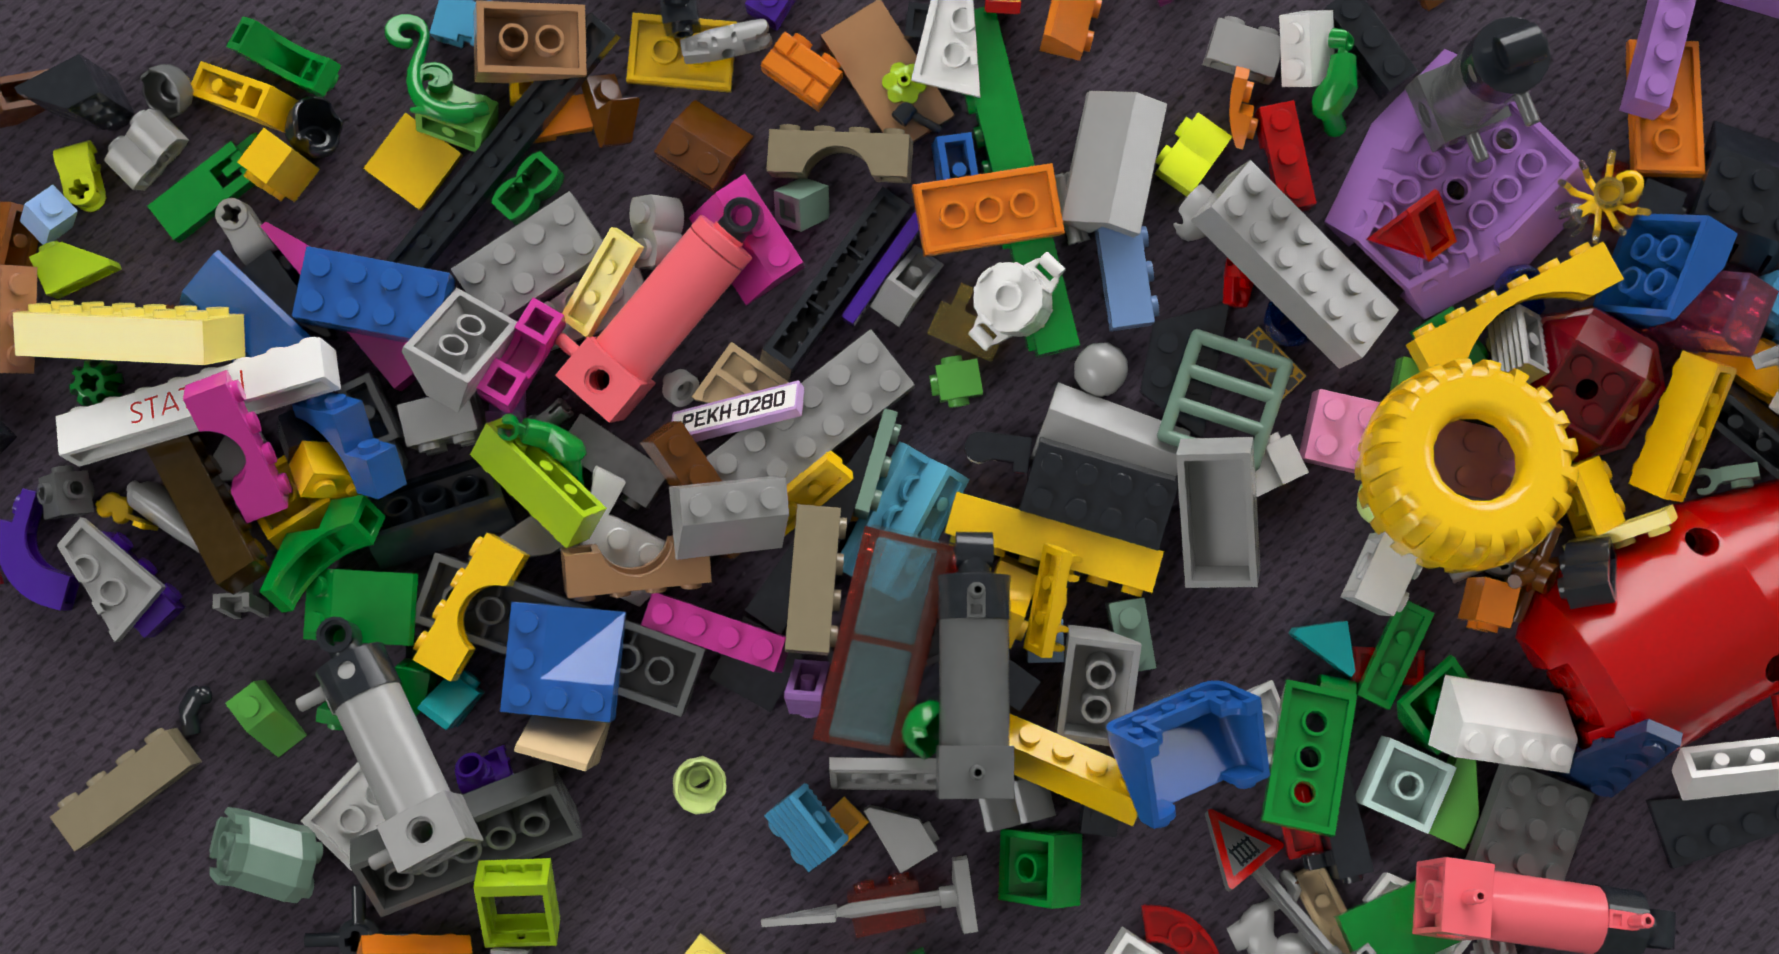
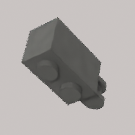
(379, 411)

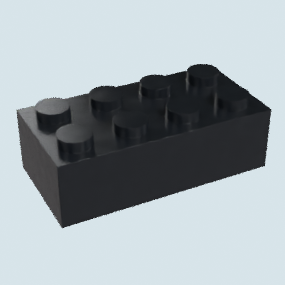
(1099, 493)

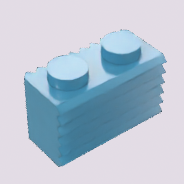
(806, 827)

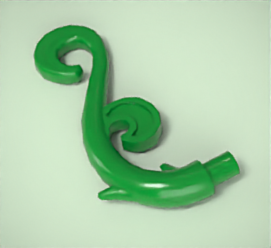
(439, 73)

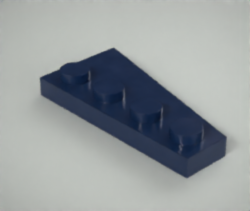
(1619, 761)

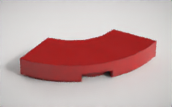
(1176, 930)

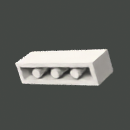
(1727, 768)

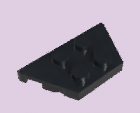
(1165, 355)

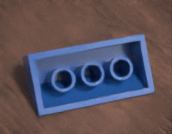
(224, 285)

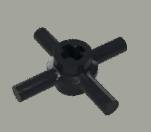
(358, 923)

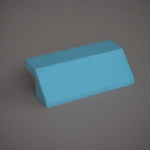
(913, 499)

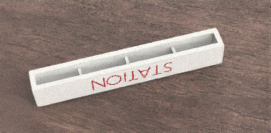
(160, 414)

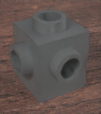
(65, 493)

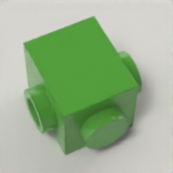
(956, 381)

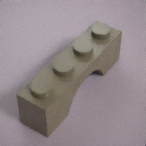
(797, 151)

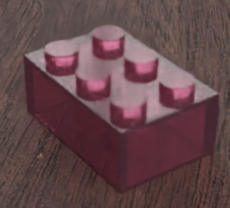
(1722, 318)

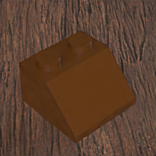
(703, 146)

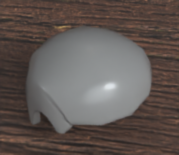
(1191, 205)
(1101, 369)

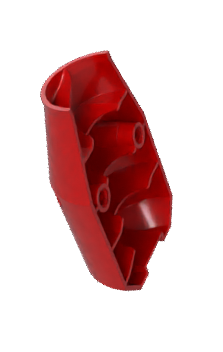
(1688, 624)

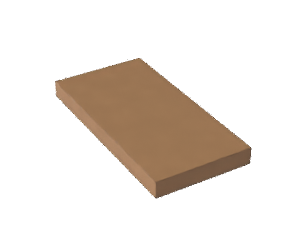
(866, 50)

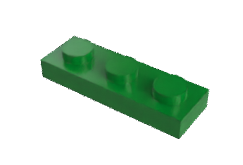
(1394, 655)

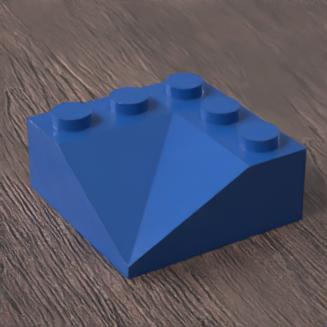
(1664, 267)
(563, 661)

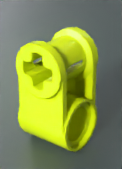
(77, 171)

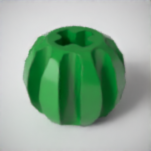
(85, 382)

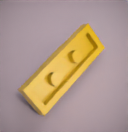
(816, 485)
(1050, 601)

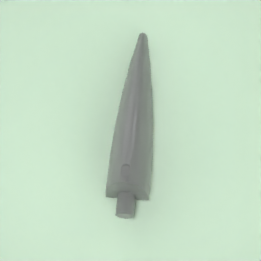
(157, 506)

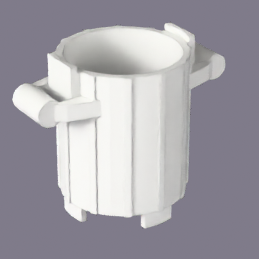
(1014, 299)

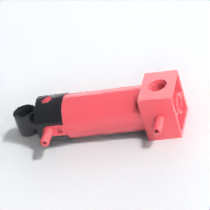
(1475, 902)

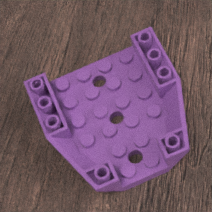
(1497, 223)

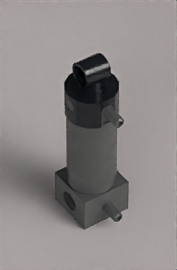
(1480, 83)
(974, 701)

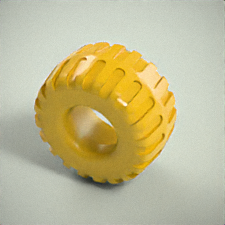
(1422, 510)

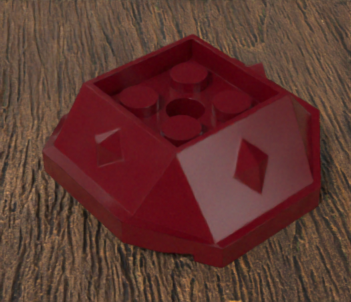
(1624, 372)

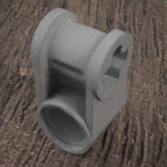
(246, 235)

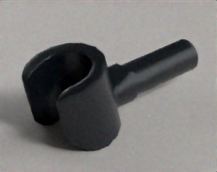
(906, 112)

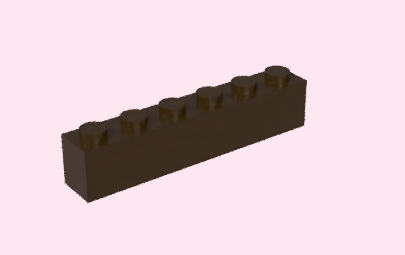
(209, 511)

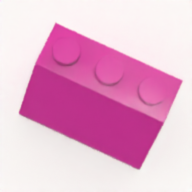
(771, 251)

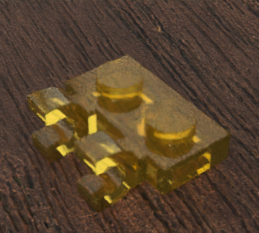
(953, 325)

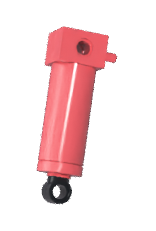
(659, 314)

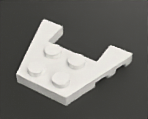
(618, 539)

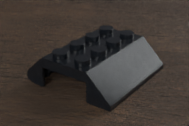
(1743, 194)

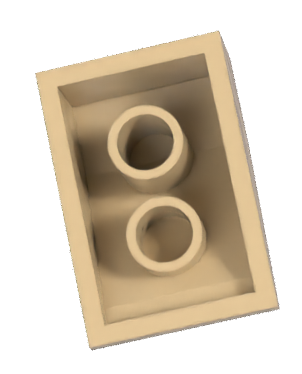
(564, 741)

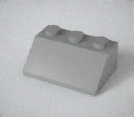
(457, 348)
(729, 516)
(1095, 683)

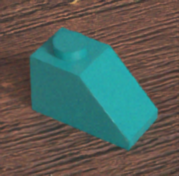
(452, 700)

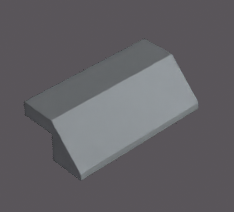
(1113, 162)
(1107, 430)

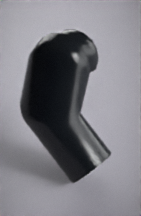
(190, 706)

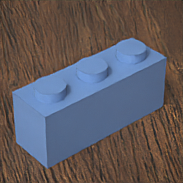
(1126, 279)

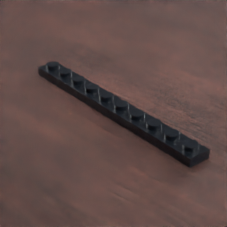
(497, 157)

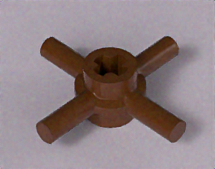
(1535, 573)

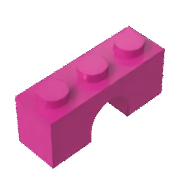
(514, 371)

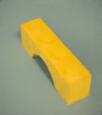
(446, 644)

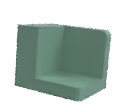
(801, 204)

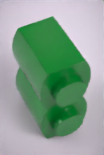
(534, 182)

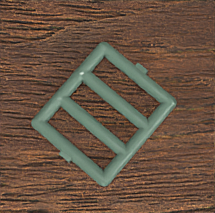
(1188, 369)

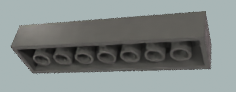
(653, 664)

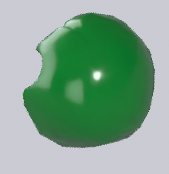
(921, 729)

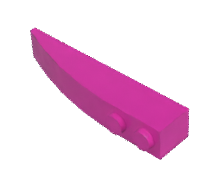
(384, 353)

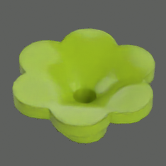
(898, 90)

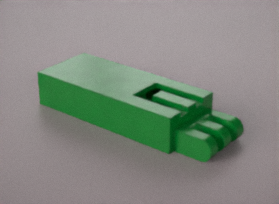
(197, 195)

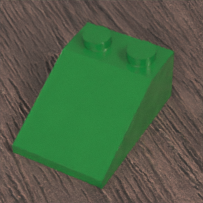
(373, 600)

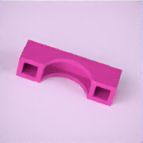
(219, 407)
(715, 632)

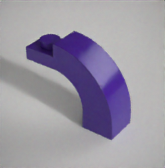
(23, 561)

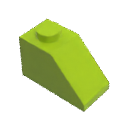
(68, 268)

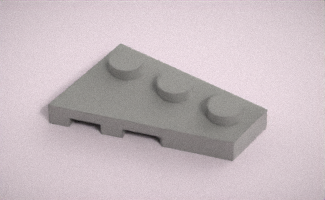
(112, 578)

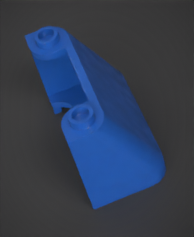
(1188, 745)

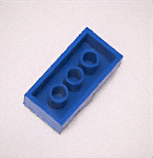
(367, 294)

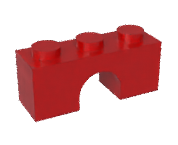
(1282, 140)

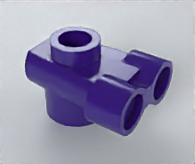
(477, 771)

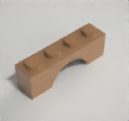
(591, 574)

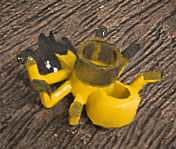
(1608, 196)

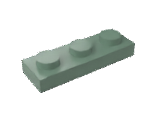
(878, 464)

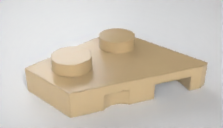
(736, 375)

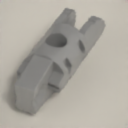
(726, 42)

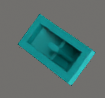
(1329, 642)

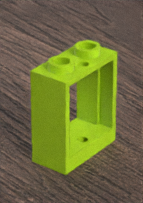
(516, 878)

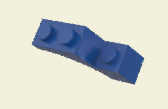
(345, 425)

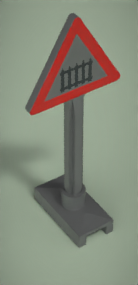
(1243, 854)

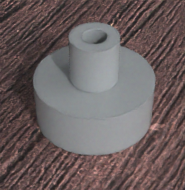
(679, 387)

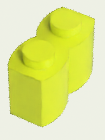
(1192, 155)

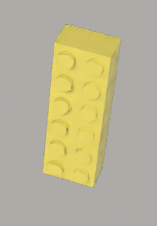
(129, 332)

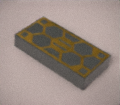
(1264, 373)

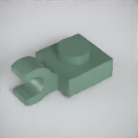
(1738, 476)

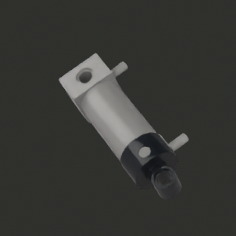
(392, 753)

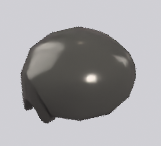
(167, 89)

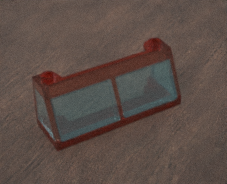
(883, 640)

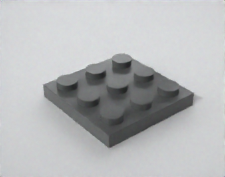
(1530, 823)

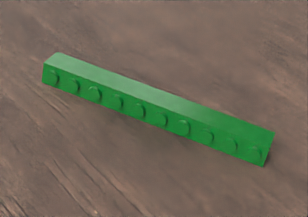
(1007, 148)

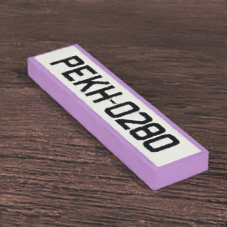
(743, 411)

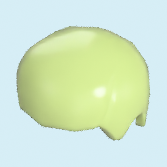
(692, 773)

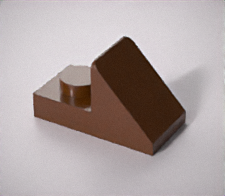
(609, 112)

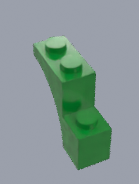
(303, 555)

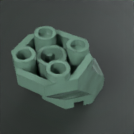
(264, 855)

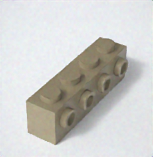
(813, 580)
(124, 789)

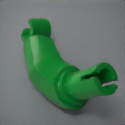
(1338, 86)
(547, 436)

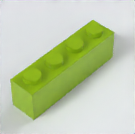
(539, 485)

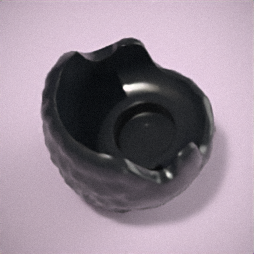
(313, 127)

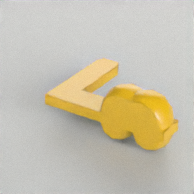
(117, 506)

